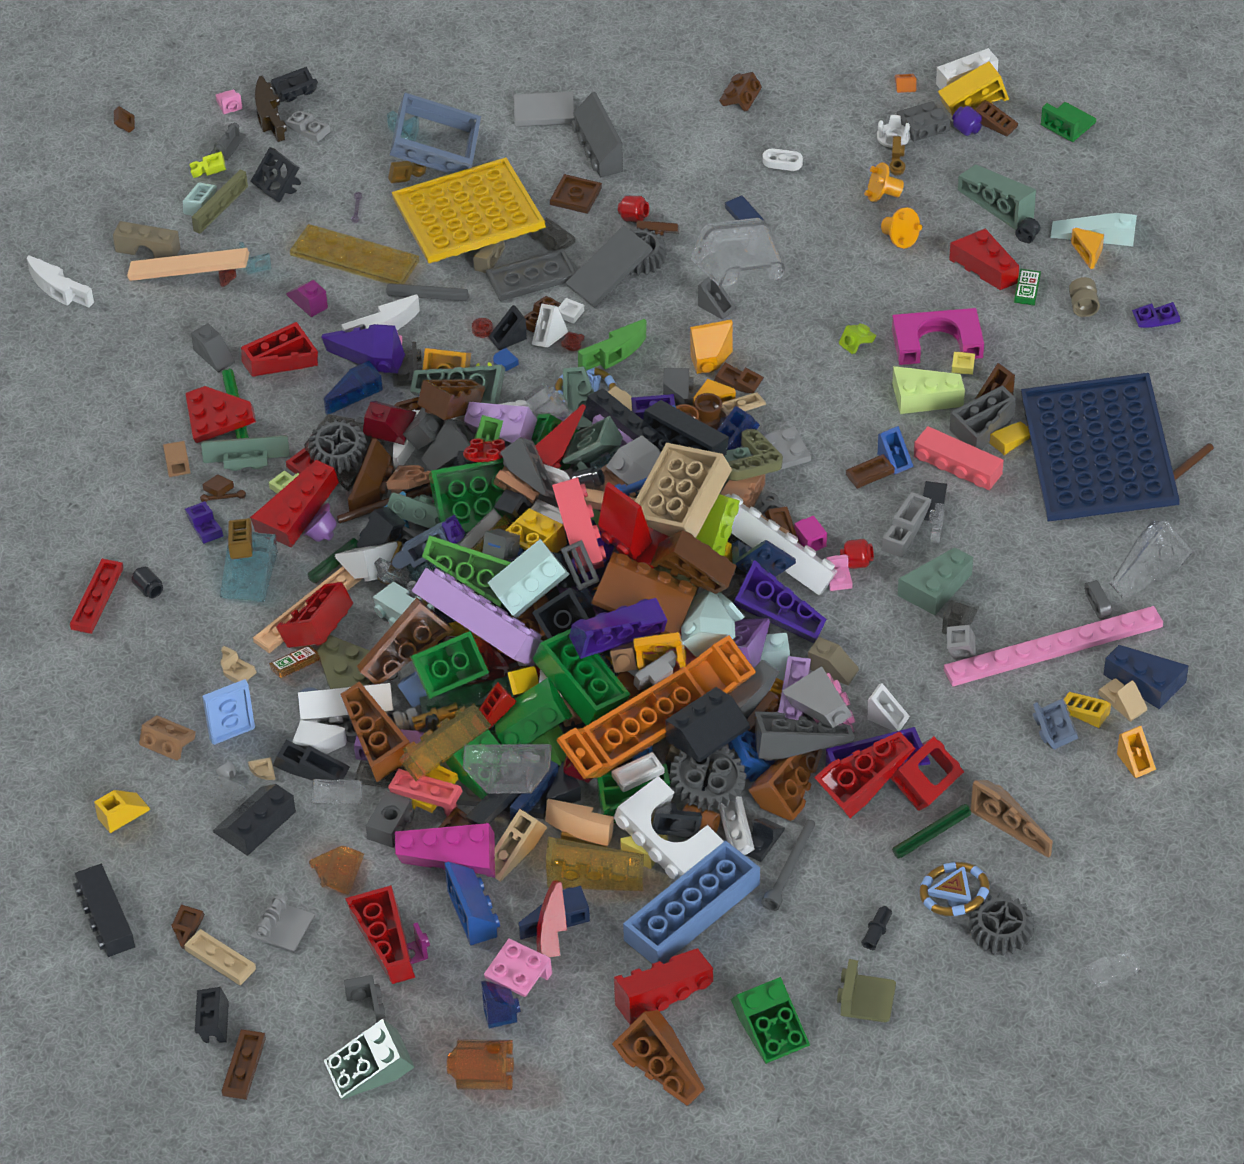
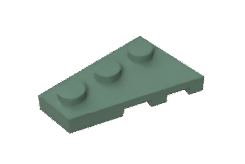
(576, 389)

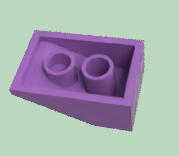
(751, 637)

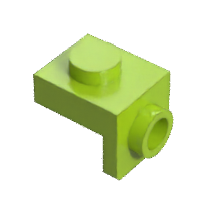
(854, 336)

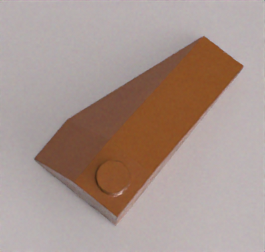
(784, 784)
(658, 1052)

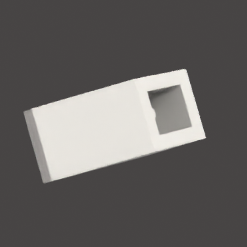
(320, 736)

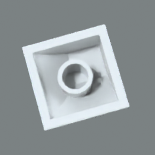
(361, 561)

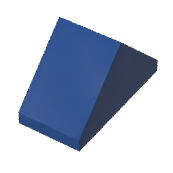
(894, 448)

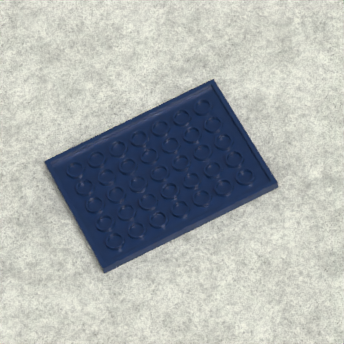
(1099, 447)

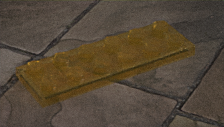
(354, 255)

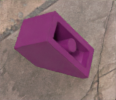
(309, 297)

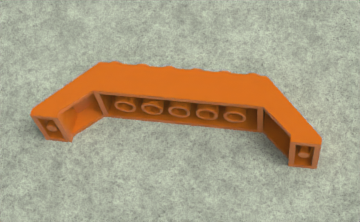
(642, 719)

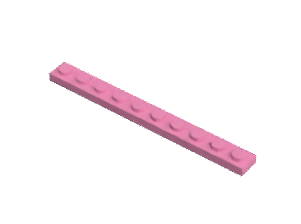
(1053, 646)

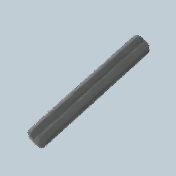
(428, 292)

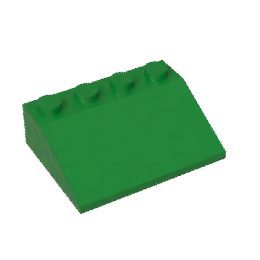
(466, 491)

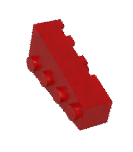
(296, 504)
(382, 928)
(661, 984)

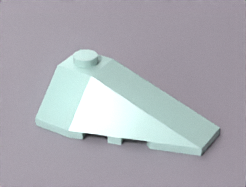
(1116, 227)
(706, 623)

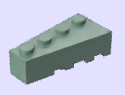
(998, 194)
(488, 376)

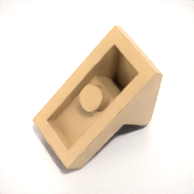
(1124, 698)

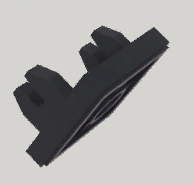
(265, 169)

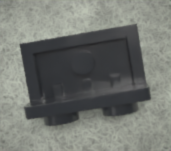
(294, 84)

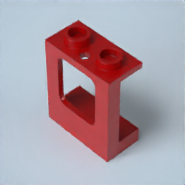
(916, 784)

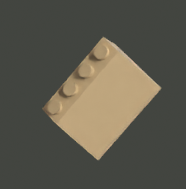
(682, 489)

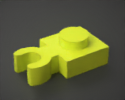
(211, 165)

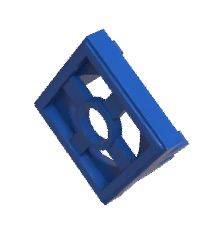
(754, 766)

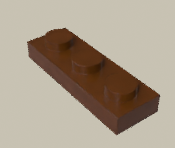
(243, 1064)

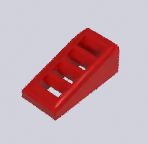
(497, 704)

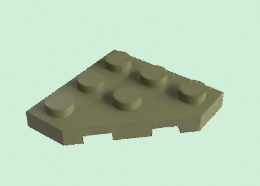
(340, 663)

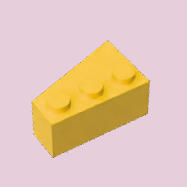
(973, 89)

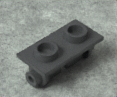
(229, 141)

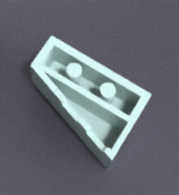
(393, 601)

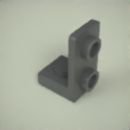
(362, 988)

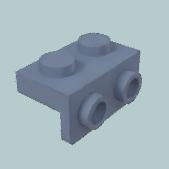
(1055, 723)

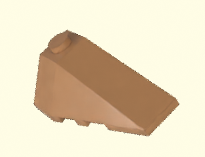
(1003, 811)

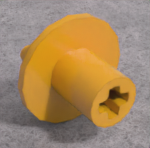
(882, 183)
(902, 227)

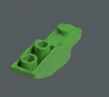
(618, 347)

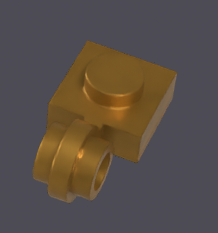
(897, 166)
(403, 170)

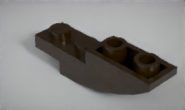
(267, 109)

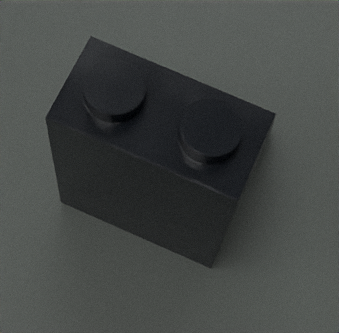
(563, 611)

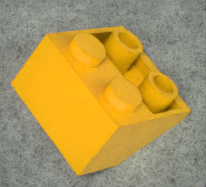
(536, 526)

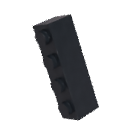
(104, 909)

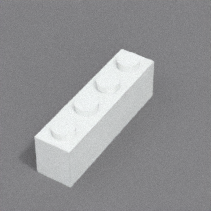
(328, 703)

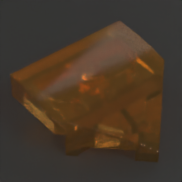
(338, 868)

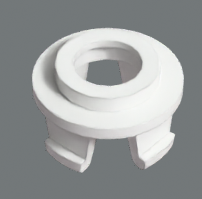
(894, 128)

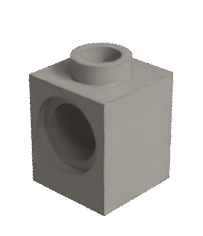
(961, 641)

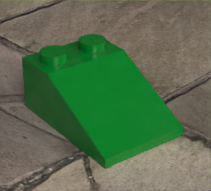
(449, 665)

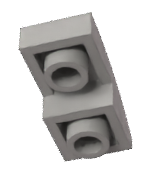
(305, 125)

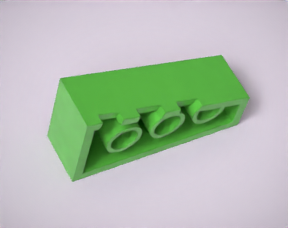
(466, 565)

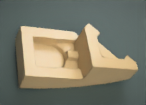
(235, 668)

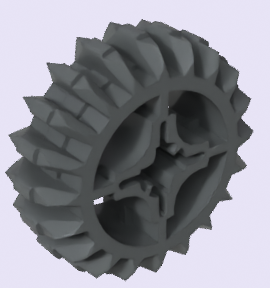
(655, 257)
(338, 445)
(1012, 934)

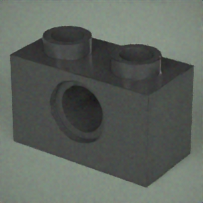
(388, 817)

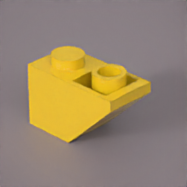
(119, 809)

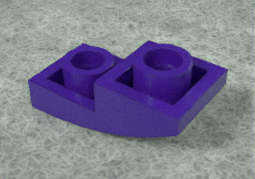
(1150, 317)

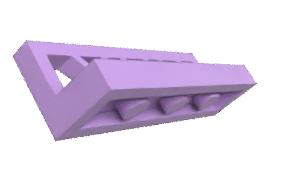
(795, 670)

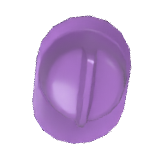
(321, 525)

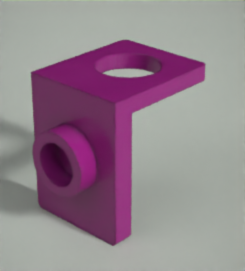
(420, 944)

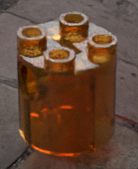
(482, 1064)

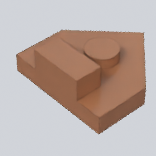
(407, 477)

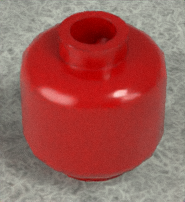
(633, 208)
(859, 553)

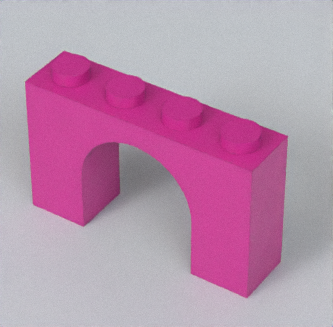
(960, 323)

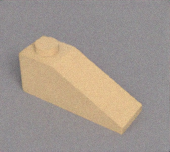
(516, 843)

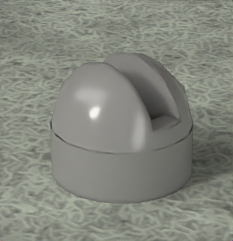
(226, 770)

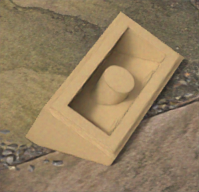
(745, 403)

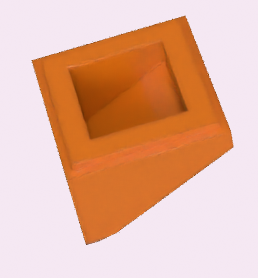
(905, 83)

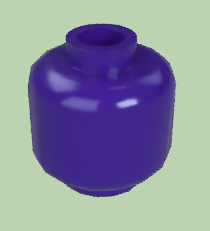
(967, 120)

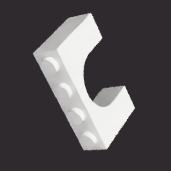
(674, 857)

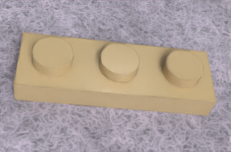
(220, 957)

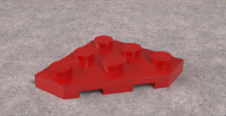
(216, 413)

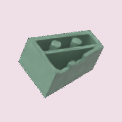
(936, 580)

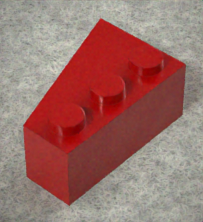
(985, 257)
(279, 352)
(318, 617)

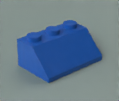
(471, 903)

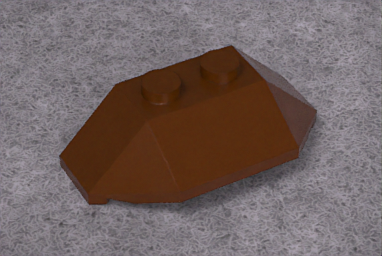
(372, 476)

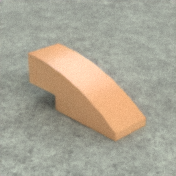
(580, 821)

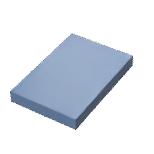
(228, 712)

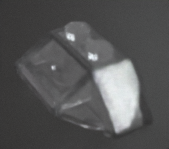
(507, 766)

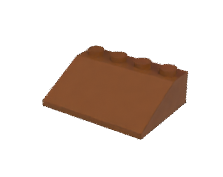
(629, 582)

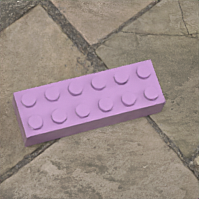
(478, 615)

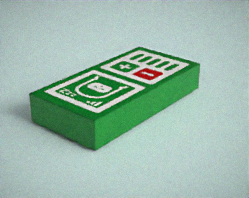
(1027, 287)

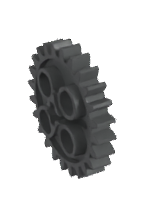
(724, 782)

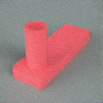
(426, 790)

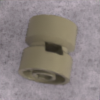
(1084, 297)

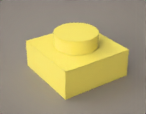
(963, 363)

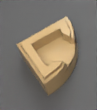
(263, 768)

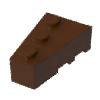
(449, 397)
(695, 560)

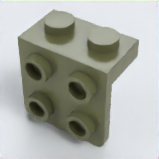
(865, 995)

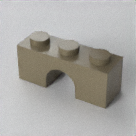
(161, 241)

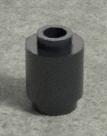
(592, 477)
(147, 582)

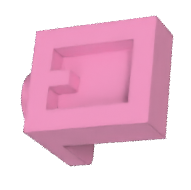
(229, 101)
(842, 578)

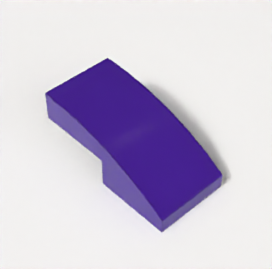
(203, 522)

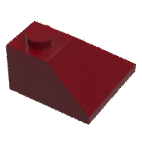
(387, 422)

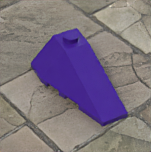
(375, 344)

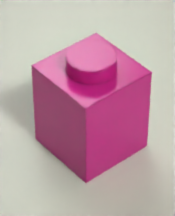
(811, 533)

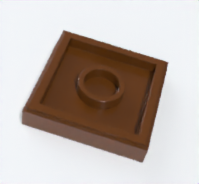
(575, 193)

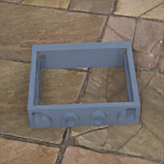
(428, 155)

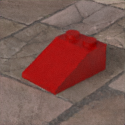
(623, 523)

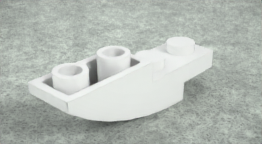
(52, 281)
(393, 313)

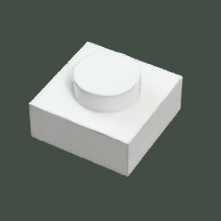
(571, 310)

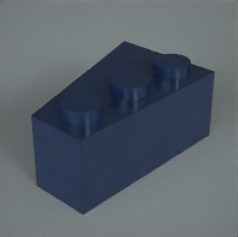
(1153, 675)

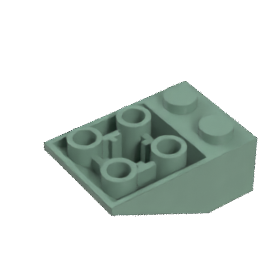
(369, 1061)

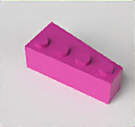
(463, 845)

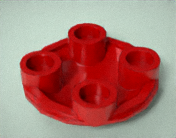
(484, 451)

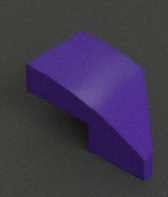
(453, 529)

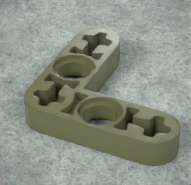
(764, 457)

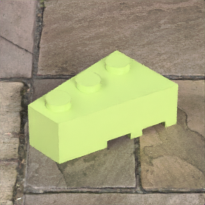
(927, 390)

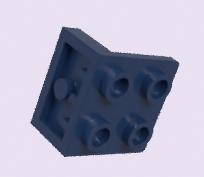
(766, 554)

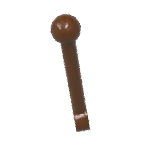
(240, 494)

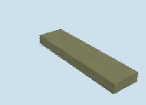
(219, 201)

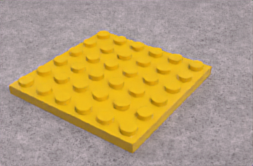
(468, 210)

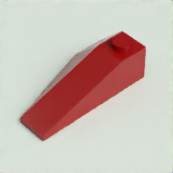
(555, 443)
(860, 776)

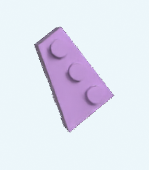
(517, 420)

